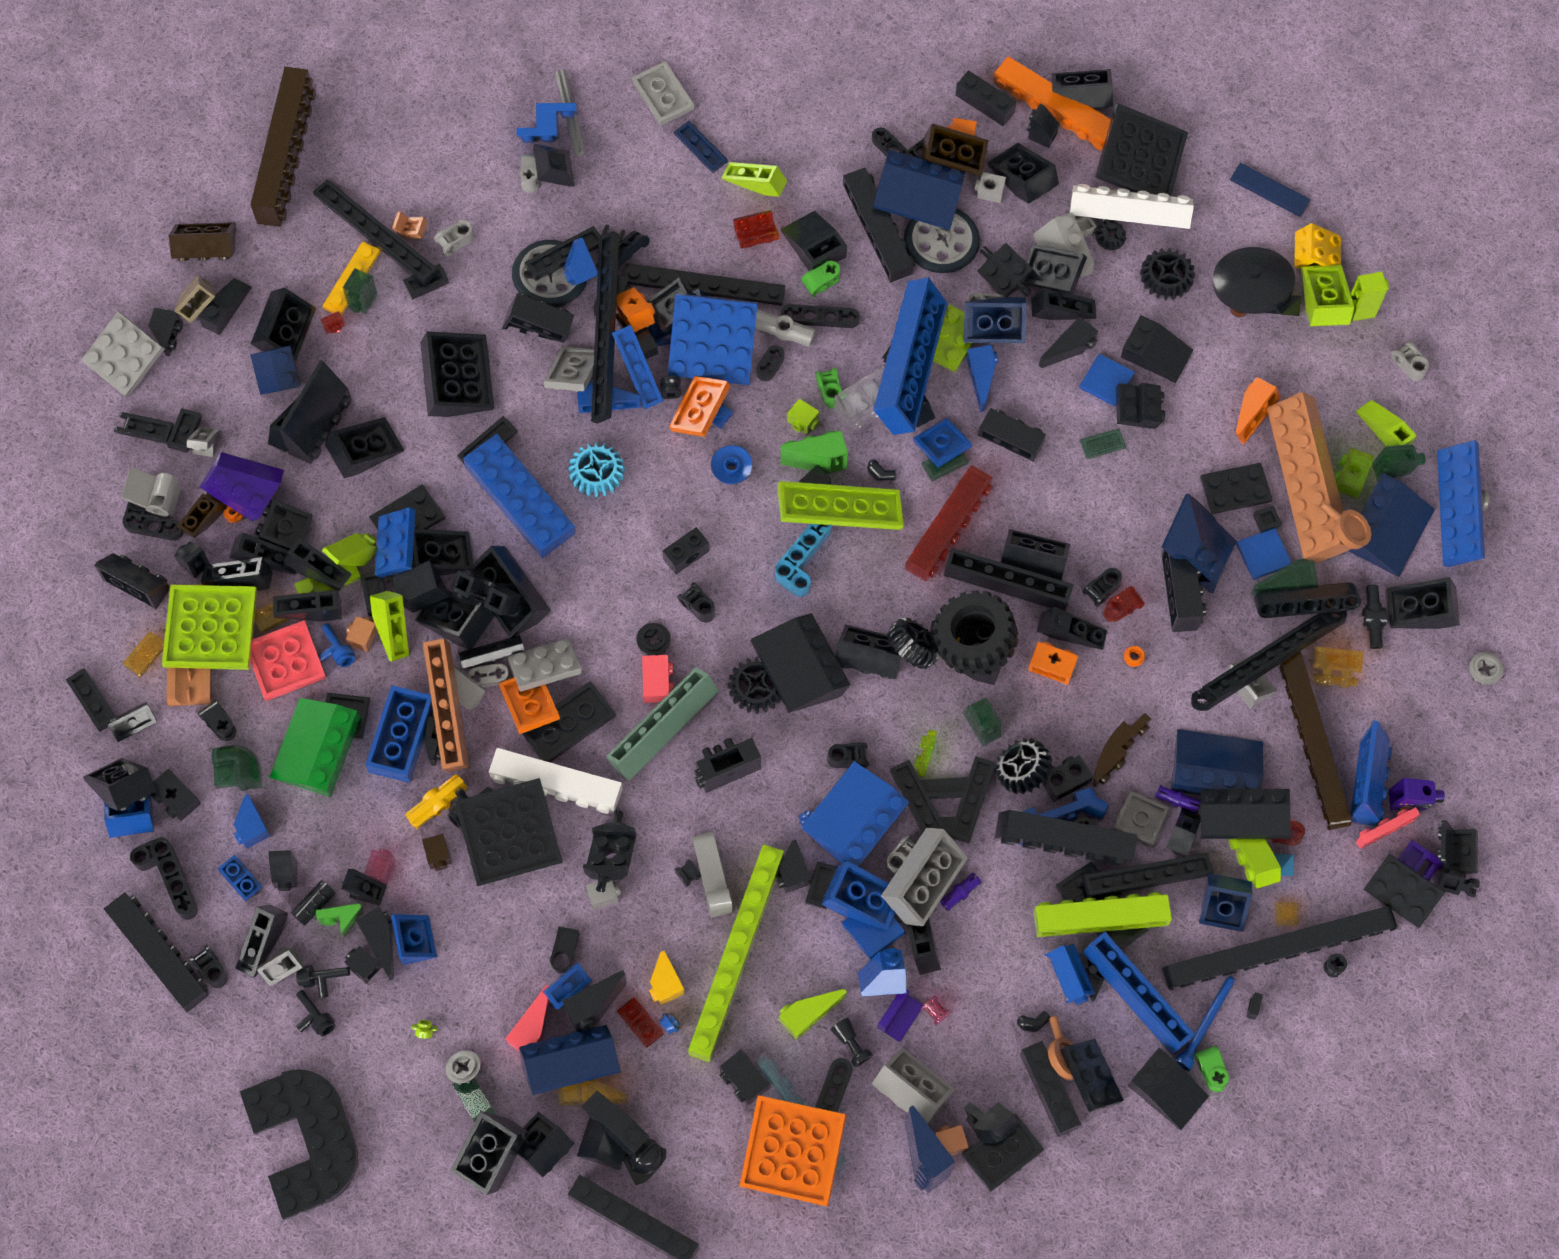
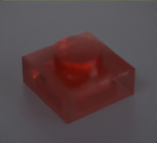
(332, 323)

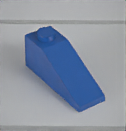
(982, 368)
(620, 399)

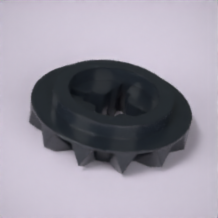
(1111, 243)
(648, 631)

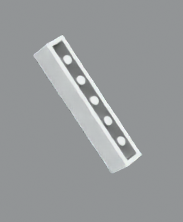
(1131, 206)
(557, 780)

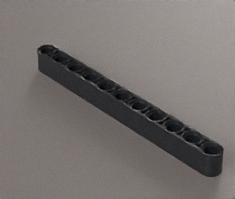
(1278, 947)

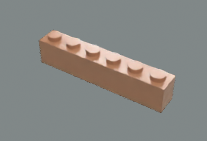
(446, 705)

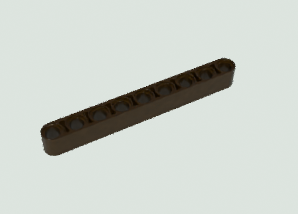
(1315, 743)

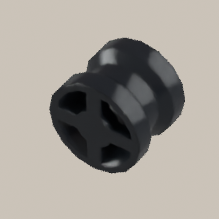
(670, 387)
(687, 873)

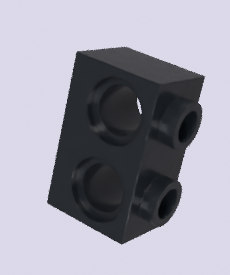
(1069, 782)

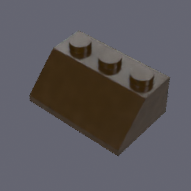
(955, 149)
(202, 241)

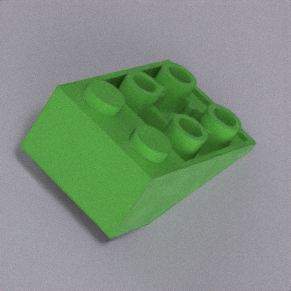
(825, 451)

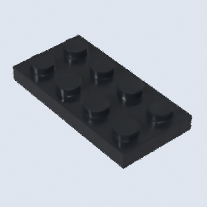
(579, 717)

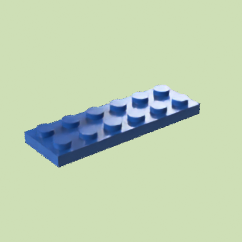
(1460, 504)

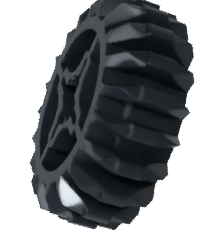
(1167, 284)
(913, 643)
(743, 673)
(1028, 770)

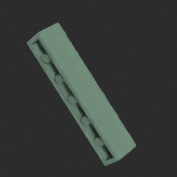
(662, 723)

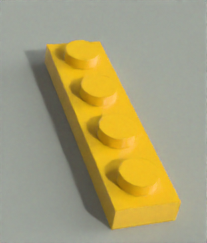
(361, 260)

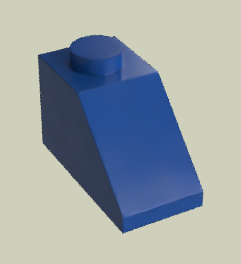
(579, 264)
(249, 824)

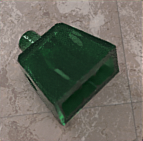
(1397, 461)
(983, 719)

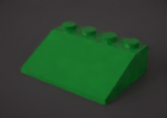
(315, 746)

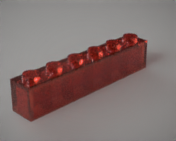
(948, 523)

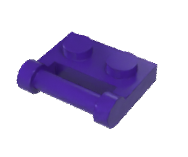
(1415, 855)

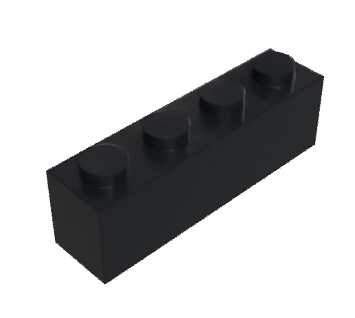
(1050, 1089)

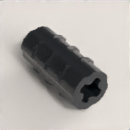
(313, 901)

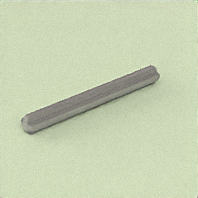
(572, 123)

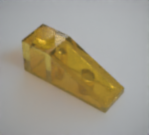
(581, 1092)

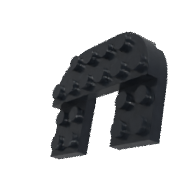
(324, 1130)

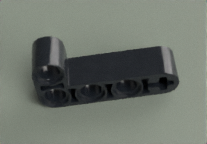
(171, 879)

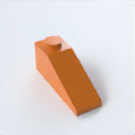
(1254, 407)

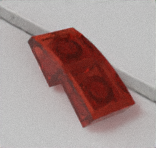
(640, 1022)

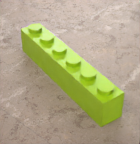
(1102, 915)

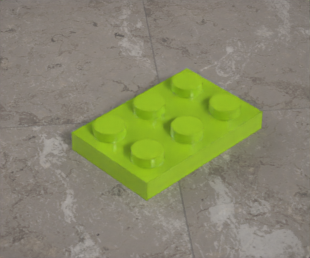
(951, 346)

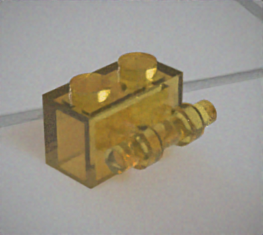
(1340, 660)

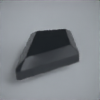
(1095, 978)

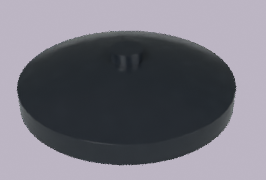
(1253, 280)

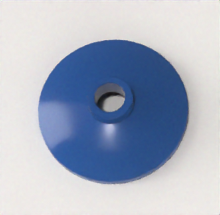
(731, 456)

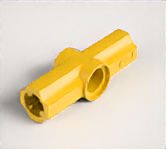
(435, 802)

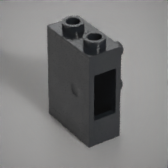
(727, 764)

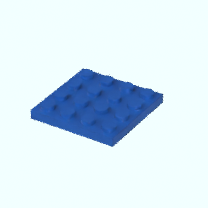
(712, 338)

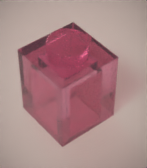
(380, 865)

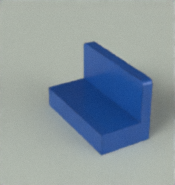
(566, 986)

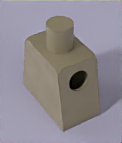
(198, 295)

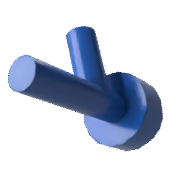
(342, 655)

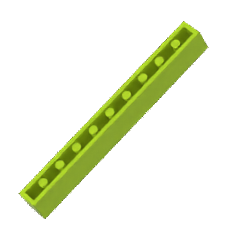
(736, 953)

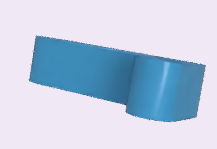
(806, 551)

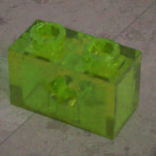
(1360, 464)

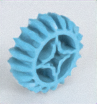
(614, 463)

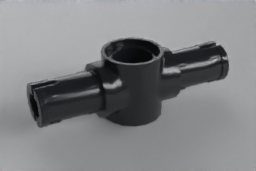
(1374, 616)

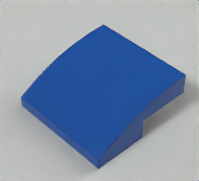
(870, 938)

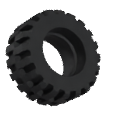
(975, 608)

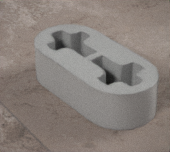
(487, 671)

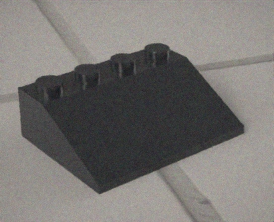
(456, 373)
(315, 414)
(801, 663)

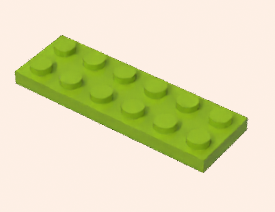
(840, 505)

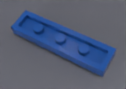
(637, 367)

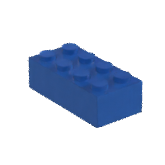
(400, 734)

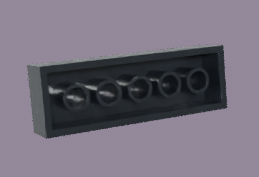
(1066, 836)

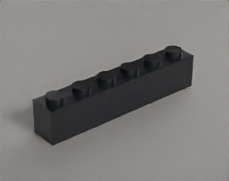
(878, 226)
(1008, 579)
(156, 952)
(632, 1220)

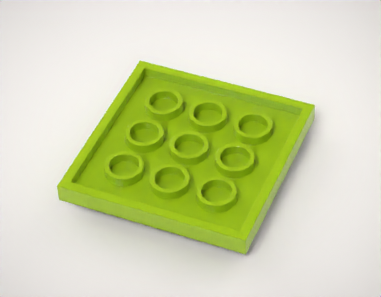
(209, 627)

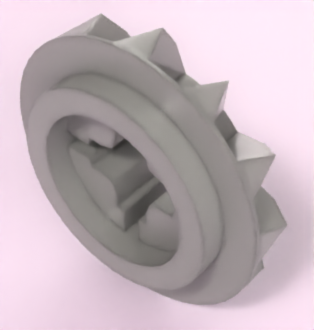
(1490, 660)
(463, 1058)

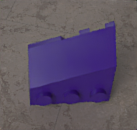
(242, 484)

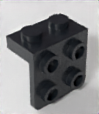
(1458, 848)

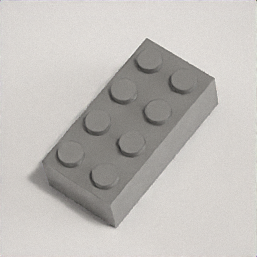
(924, 876)

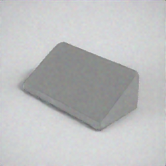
(468, 690)

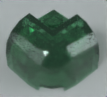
(236, 767)

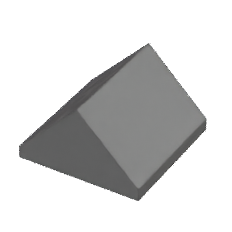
(1256, 691)

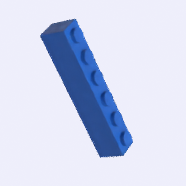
(1138, 993)

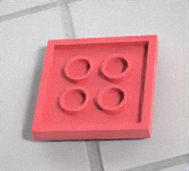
(285, 661)

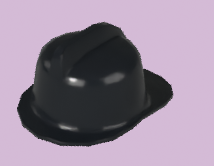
(645, 1161)

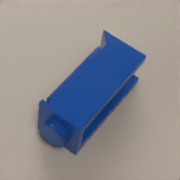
(1071, 974)

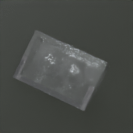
(857, 401)

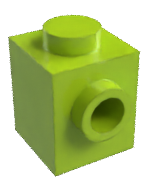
(803, 417)

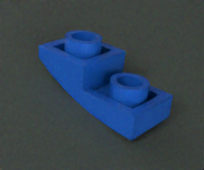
(239, 878)

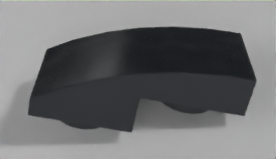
(431, 743)

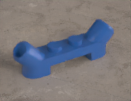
(1084, 802)

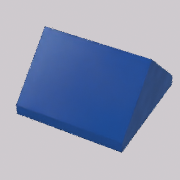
(413, 938)

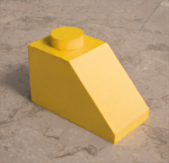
(665, 982)

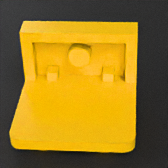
(1317, 246)

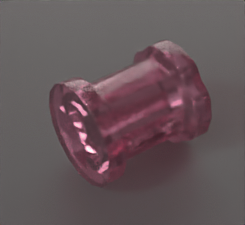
(935, 1010)

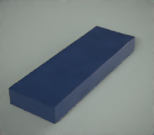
(700, 146)

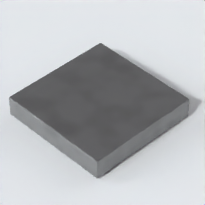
(1141, 817)

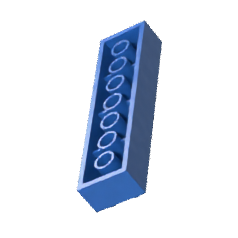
(910, 356)

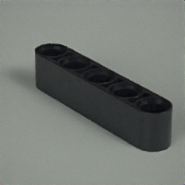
(1307, 600)

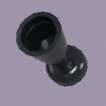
(845, 1033)

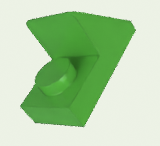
(345, 914)

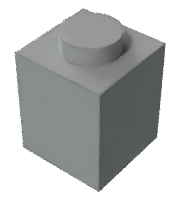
(599, 899)

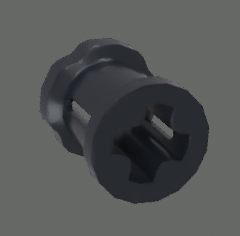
(1341, 962)

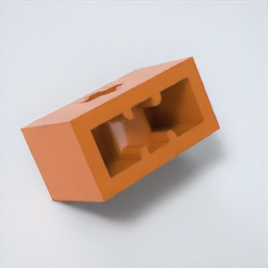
(634, 309)
(1042, 665)

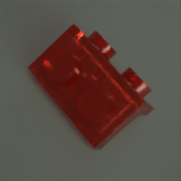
(755, 229)

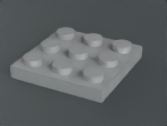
(123, 354)

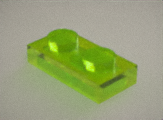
(927, 744)

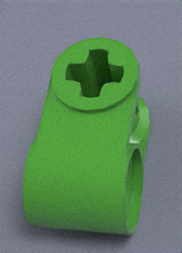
(820, 279)
(828, 385)
(1211, 1066)

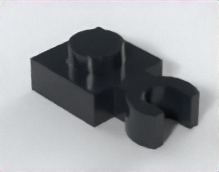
(1455, 882)

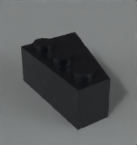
(538, 317)

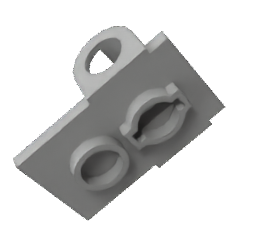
(145, 488)

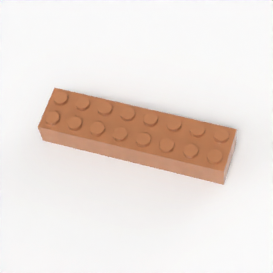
(1307, 474)

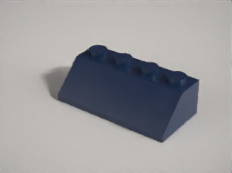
(569, 1059)

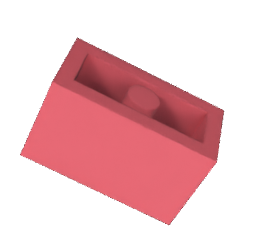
(656, 678)

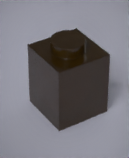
(437, 852)

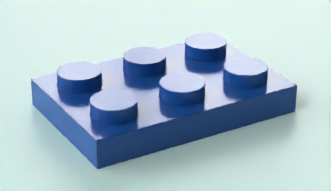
(395, 542)

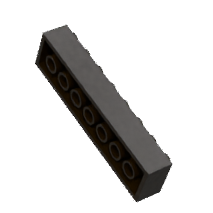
(282, 147)

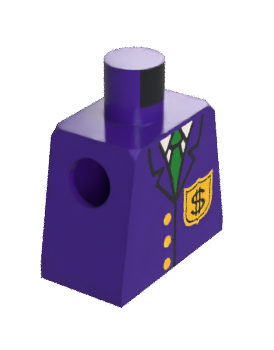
(1414, 793)

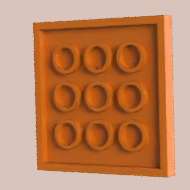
(793, 1150)

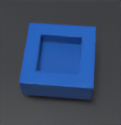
(722, 416)

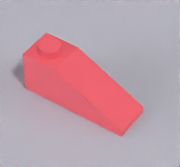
(531, 1025)

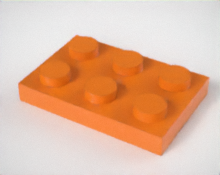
(699, 406)
(529, 707)

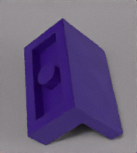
(900, 1016)

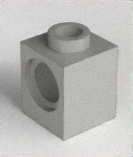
(996, 182)

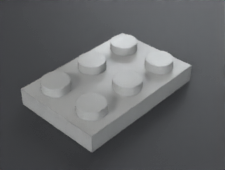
(662, 93)
(571, 369)
(544, 664)

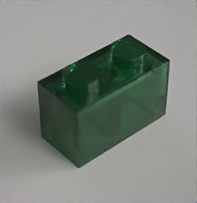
(359, 291)

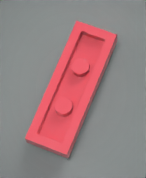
(1387, 826)

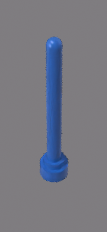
(1186, 1058)

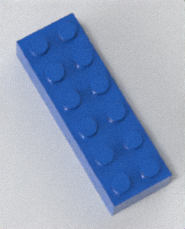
(519, 496)

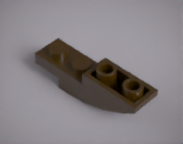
(202, 515)
(1113, 753)

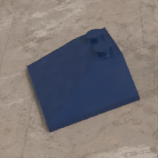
(1200, 541)

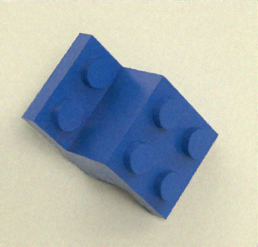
(547, 122)

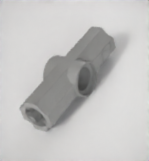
(795, 332)

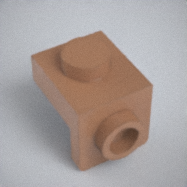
(409, 227)

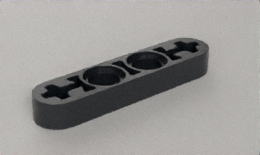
(820, 312)

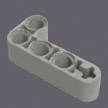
(712, 874)

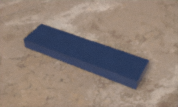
(1270, 189)

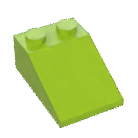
(1327, 295)

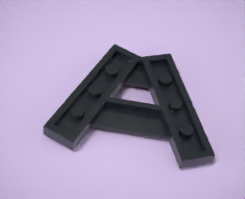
(969, 789)

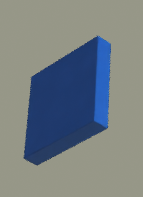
(1104, 377)
(942, 442)
(1263, 553)

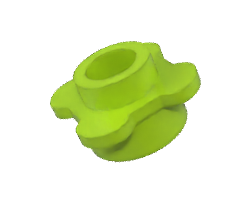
(424, 1029)

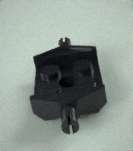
(610, 839)

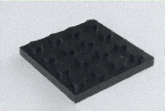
(1141, 152)
(508, 832)

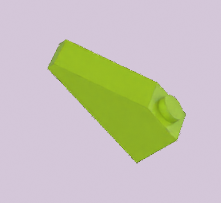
(762, 179)
(352, 550)
(390, 622)
(807, 1012)

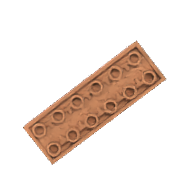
(188, 685)

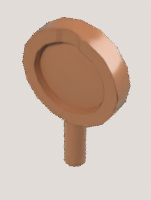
(1349, 526)
(1054, 1050)

